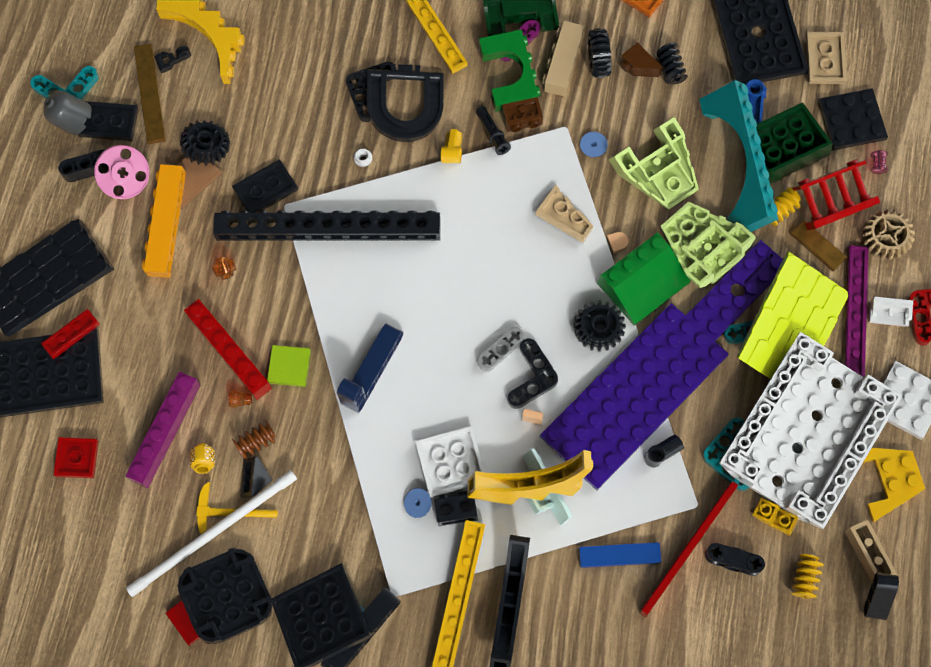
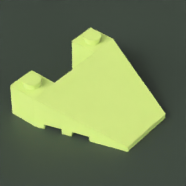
(663, 174)

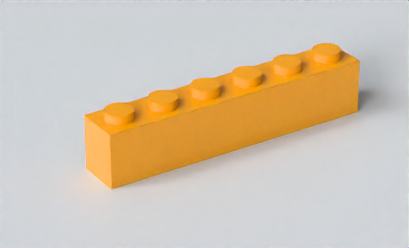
(164, 221)

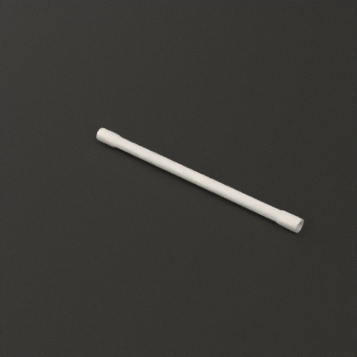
(142, 582)

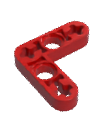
(924, 308)

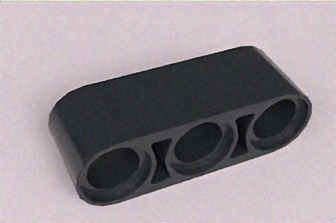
(77, 165)
(881, 596)

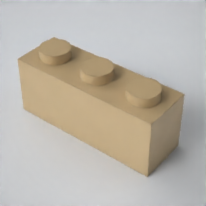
(869, 550)

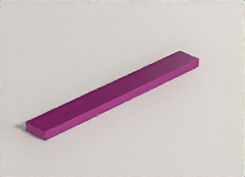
(856, 309)

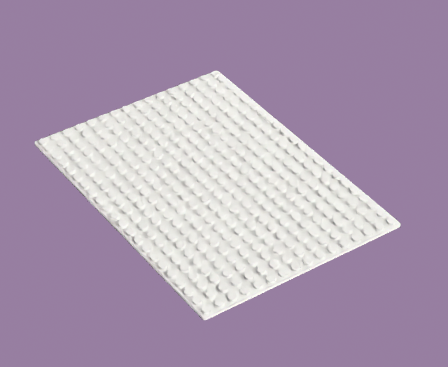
(453, 301)

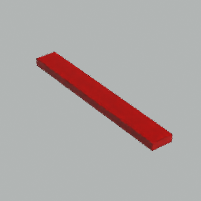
(688, 549)

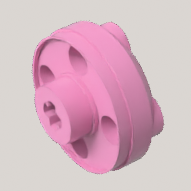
(111, 178)

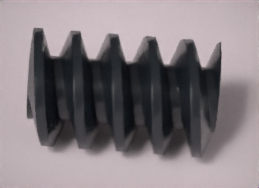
(671, 64)

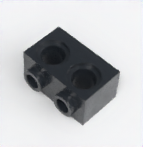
(456, 514)

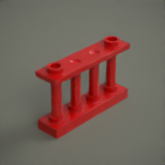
(833, 213)

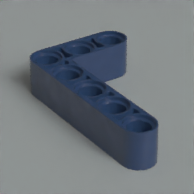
(356, 392)

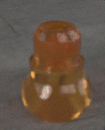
(239, 399)

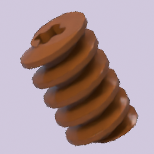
(254, 440)

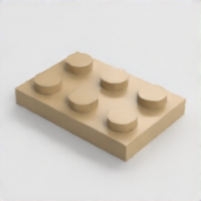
(826, 58)

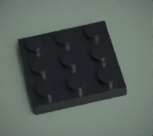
(853, 119)

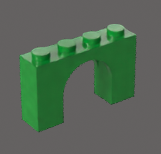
(513, 46)

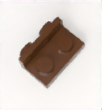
(522, 114)

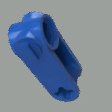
(756, 99)

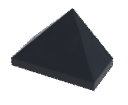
(253, 477)

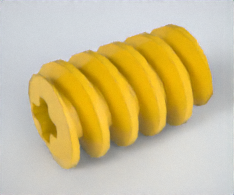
(786, 203)
(806, 576)

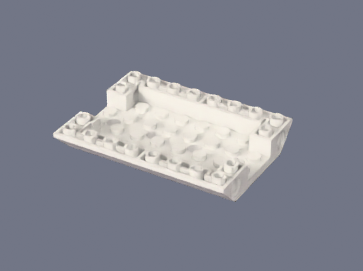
(830, 447)

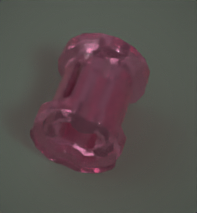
(879, 162)

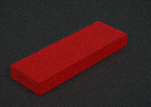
(70, 333)

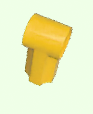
(451, 151)

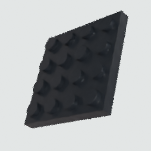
(321, 617)

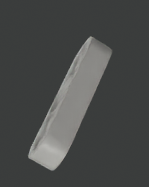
(501, 341)

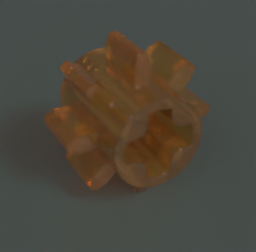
(224, 267)

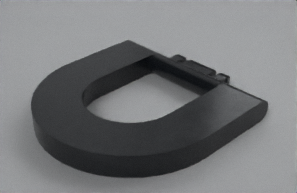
(404, 130)

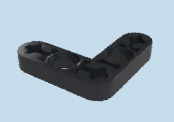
(360, 78)
(539, 380)

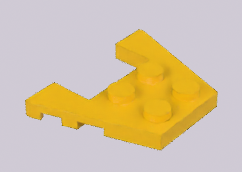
(898, 478)

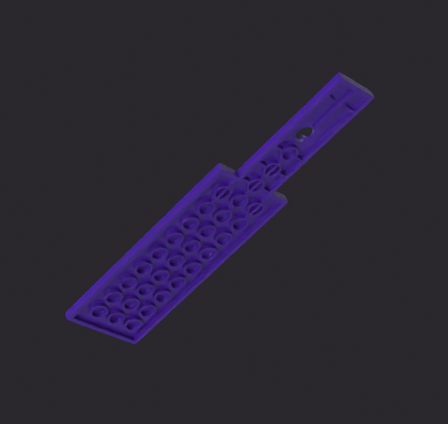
(656, 372)

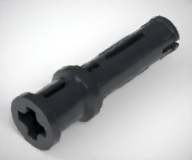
(496, 136)

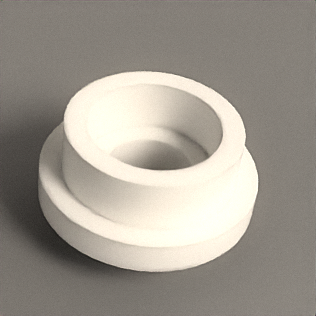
(363, 153)

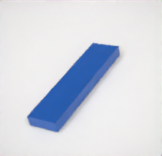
(620, 555)

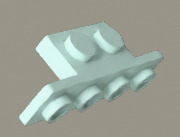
(552, 500)

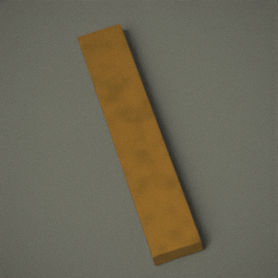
(149, 93)

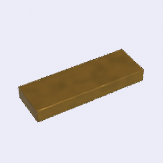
(819, 246)

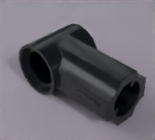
(664, 450)

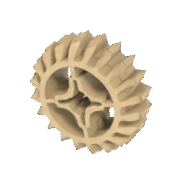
(893, 227)

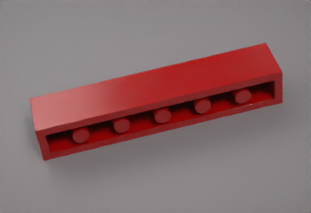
(227, 349)

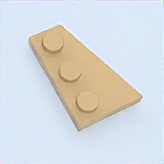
(563, 215)

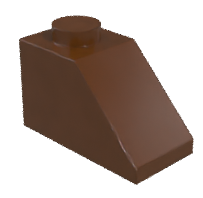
(640, 62)

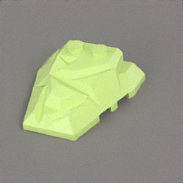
(706, 243)

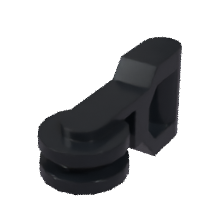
(182, 54)

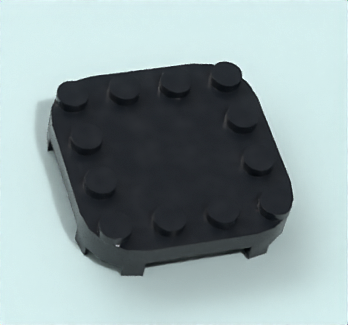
(225, 596)

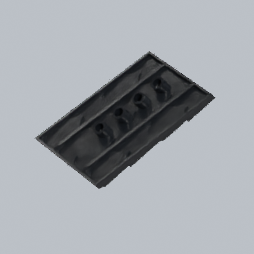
(49, 275)

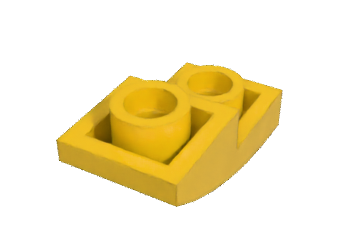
(775, 517)

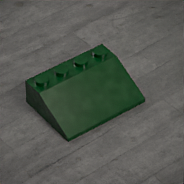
(791, 141)

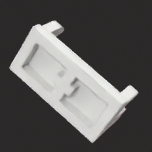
(890, 311)

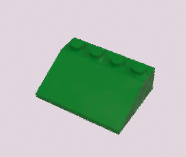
(644, 279)

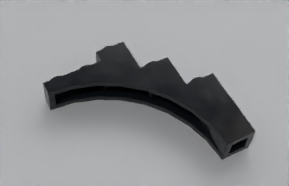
(510, 601)

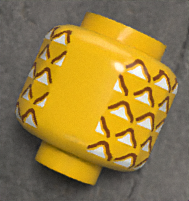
(202, 458)

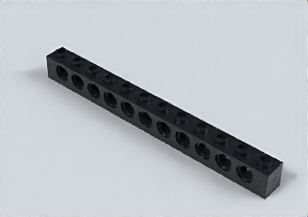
(336, 232)

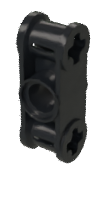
(734, 559)

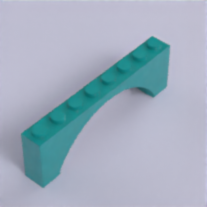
(756, 201)

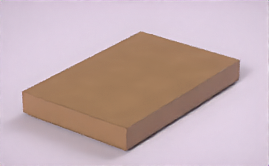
(196, 178)

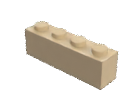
(564, 58)

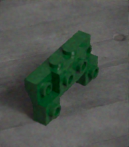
(504, 12)

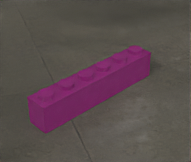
(163, 430)

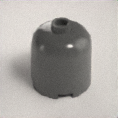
(66, 112)

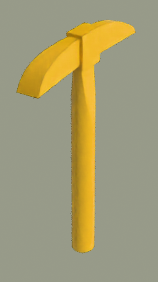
(204, 511)

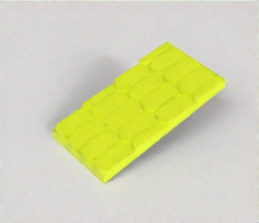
(795, 303)

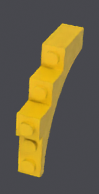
(211, 24)
(509, 487)

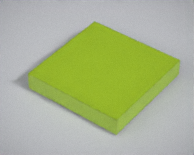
(289, 366)

